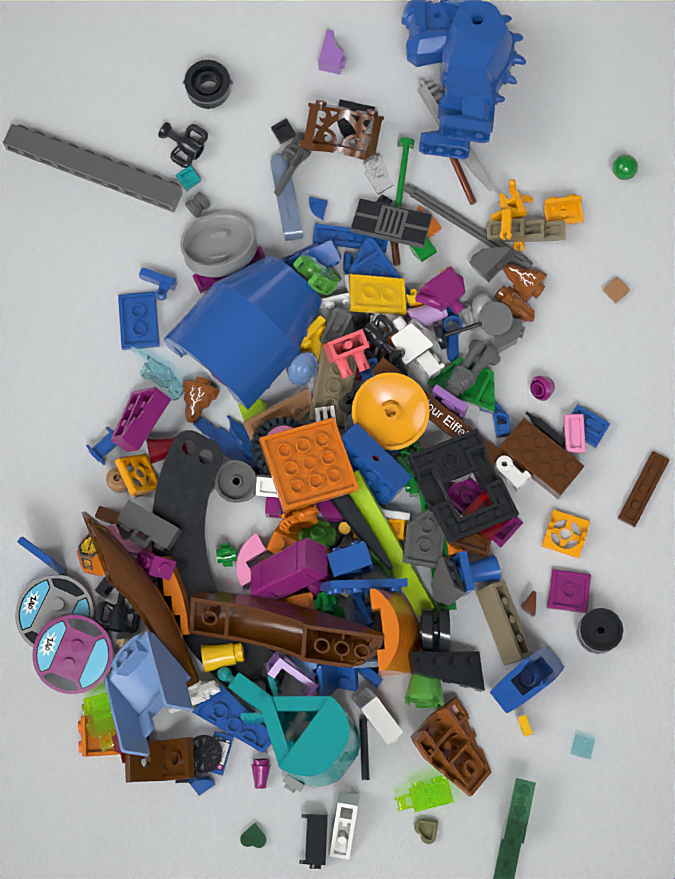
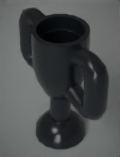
(188, 145)
(379, 338)
(118, 616)

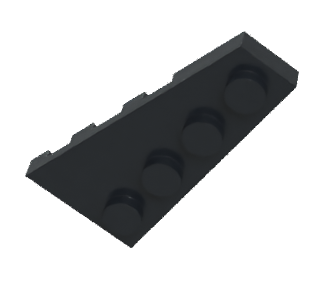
(450, 667)

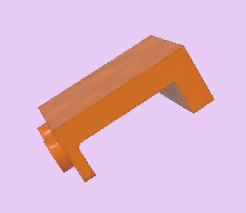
(91, 746)

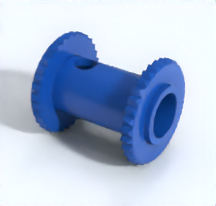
(103, 447)

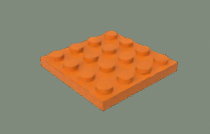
(308, 464)

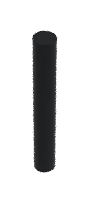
(364, 749)

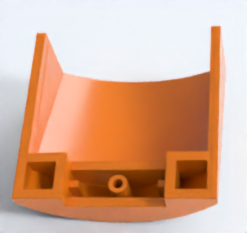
(399, 630)

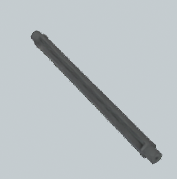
(463, 223)

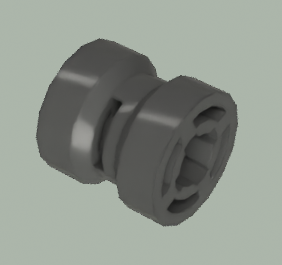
(198, 204)

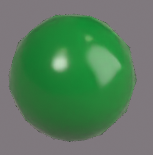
(625, 167)

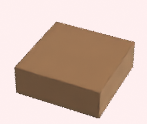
(616, 290)

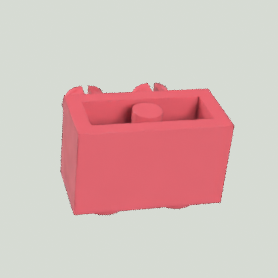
(349, 345)

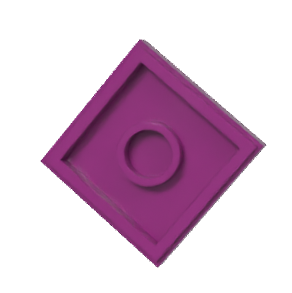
(569, 591)

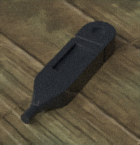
(547, 430)

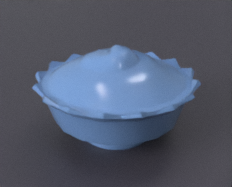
(302, 368)

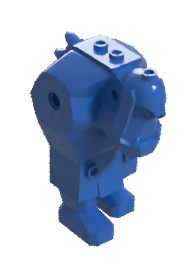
(475, 63)

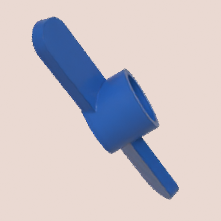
(453, 341)

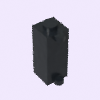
(315, 840)

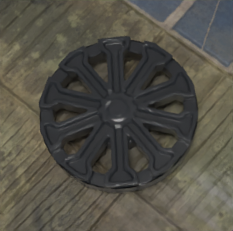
(204, 753)

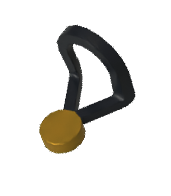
(344, 529)

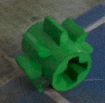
(415, 446)
(226, 554)
(326, 603)

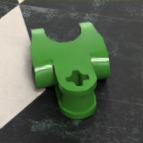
(319, 277)

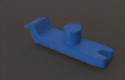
(364, 611)

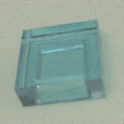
(582, 746)

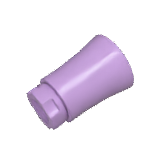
(425, 315)

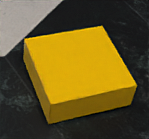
(524, 725)

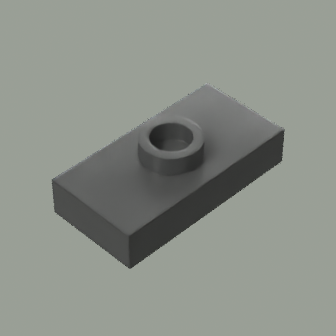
(336, 326)

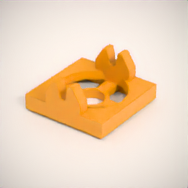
(145, 468)
(583, 526)

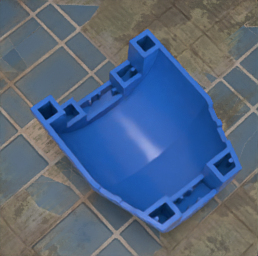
(248, 327)

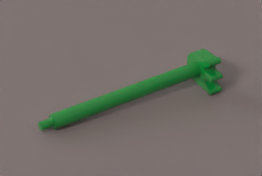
(406, 143)

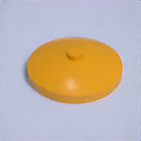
(391, 410)

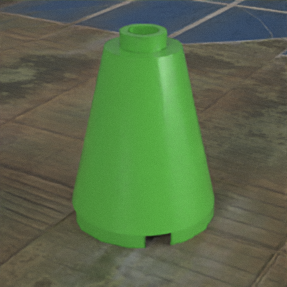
(424, 692)

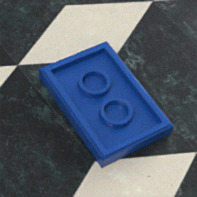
(138, 320)

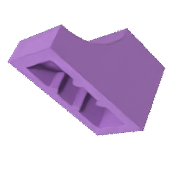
(331, 56)

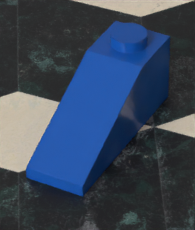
(323, 251)

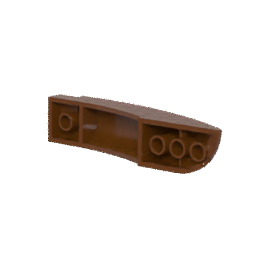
(140, 591)
(283, 628)

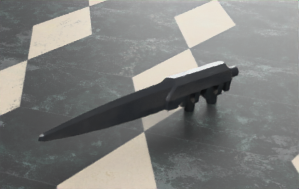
(357, 523)

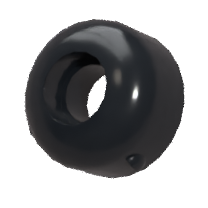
(203, 72)

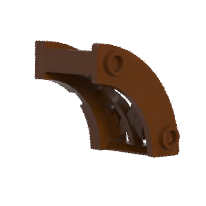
(319, 143)

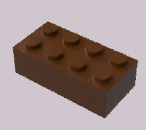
(541, 458)

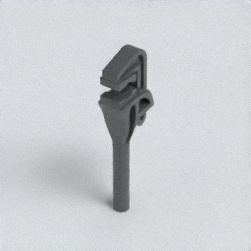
(296, 156)

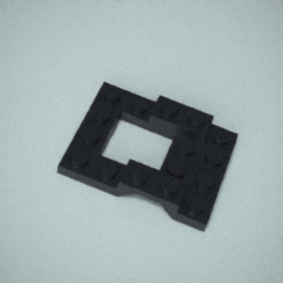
(452, 461)

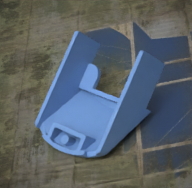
(139, 686)

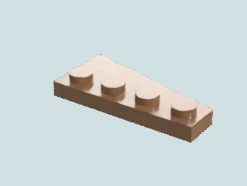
(293, 407)

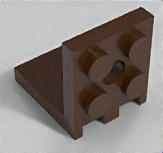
(162, 761)

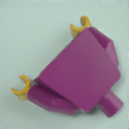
(441, 292)

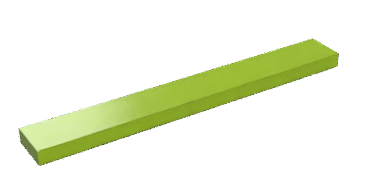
(378, 523)

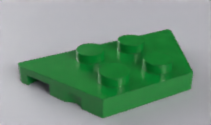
(480, 394)

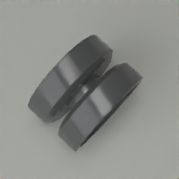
(226, 483)

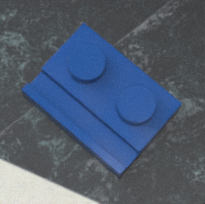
(593, 426)

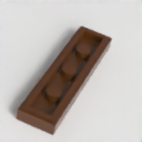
(643, 489)

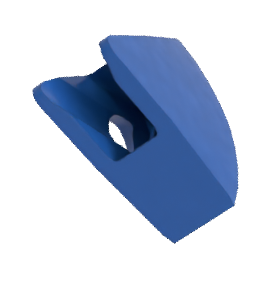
(527, 679)

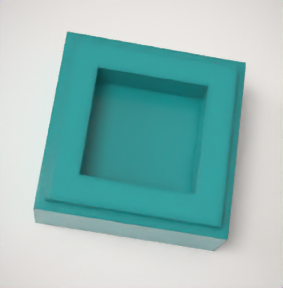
(188, 178)

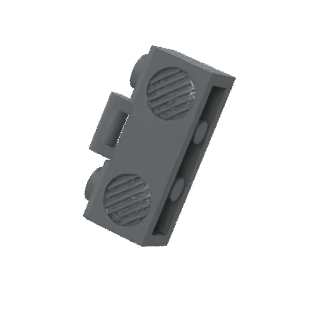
(139, 519)

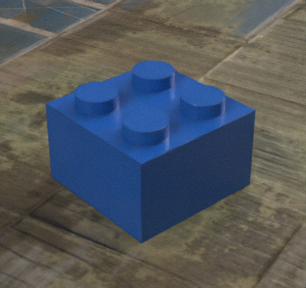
(350, 561)

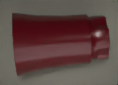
(159, 448)

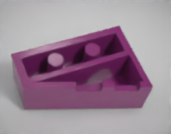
(139, 418)

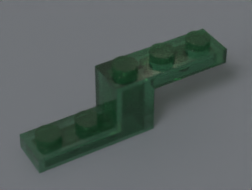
(514, 829)

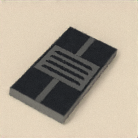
(391, 223)

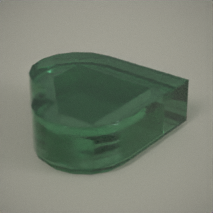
(253, 837)

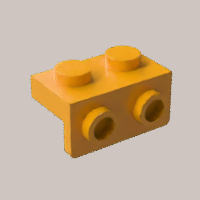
(565, 208)

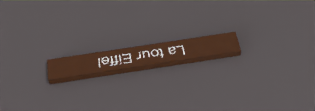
(441, 415)

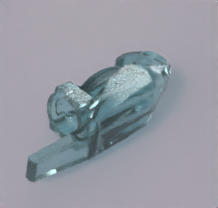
(160, 375)

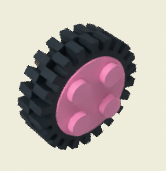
(269, 427)

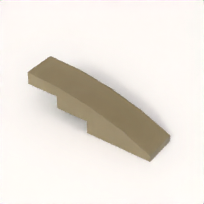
(529, 230)

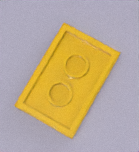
(377, 294)

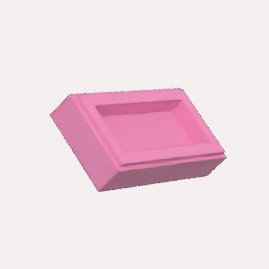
(574, 433)

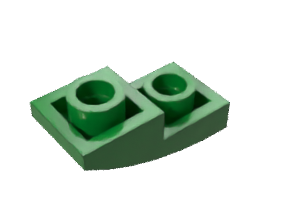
(411, 486)

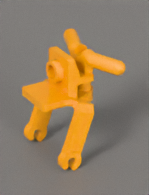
(511, 209)

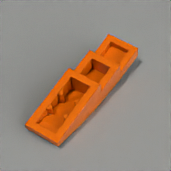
(180, 603)

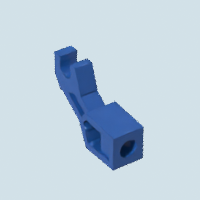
(500, 430)

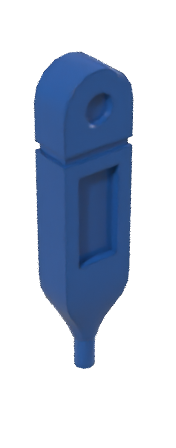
(241, 437)

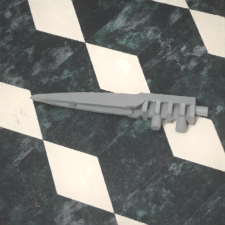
(432, 96)

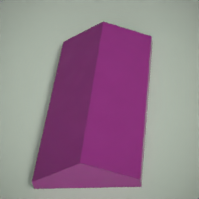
(465, 493)

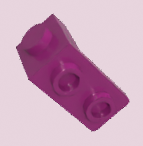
(156, 565)

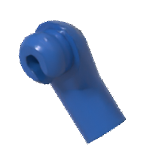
(348, 260)

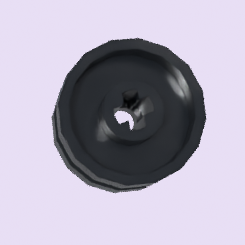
(601, 619)
(435, 630)

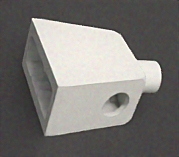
(411, 338)

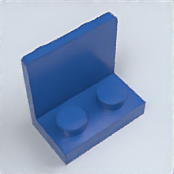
(336, 678)

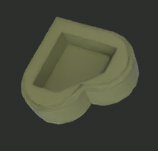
(426, 829)

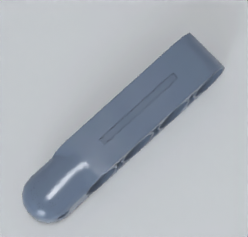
(287, 200)

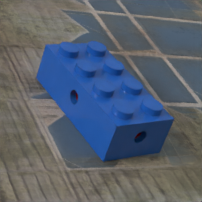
(378, 468)

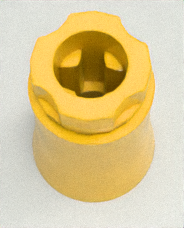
(221, 655)

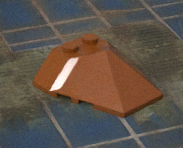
(451, 747)

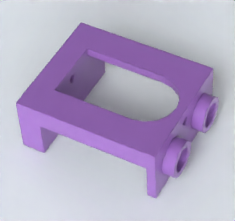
(281, 661)

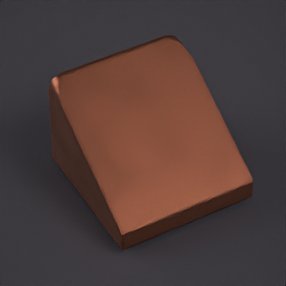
(530, 604)

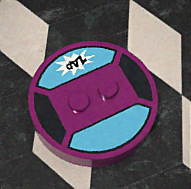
(72, 653)

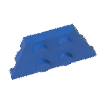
(373, 262)

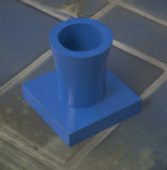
(476, 571)

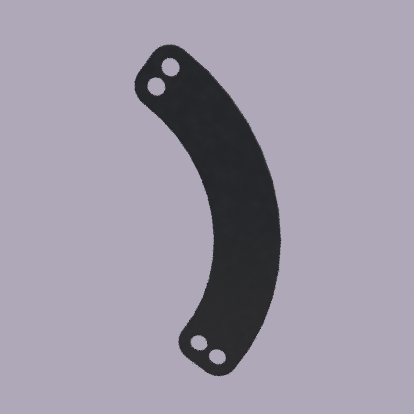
(183, 502)

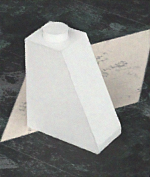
(377, 715)

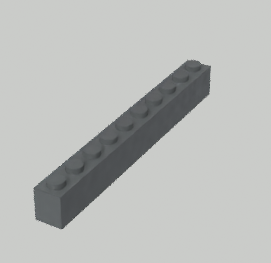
(93, 167)

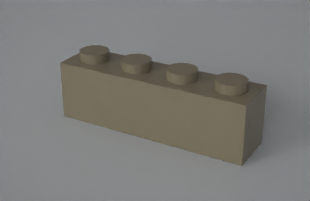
(504, 623)

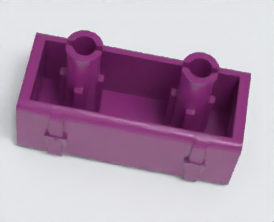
(290, 570)

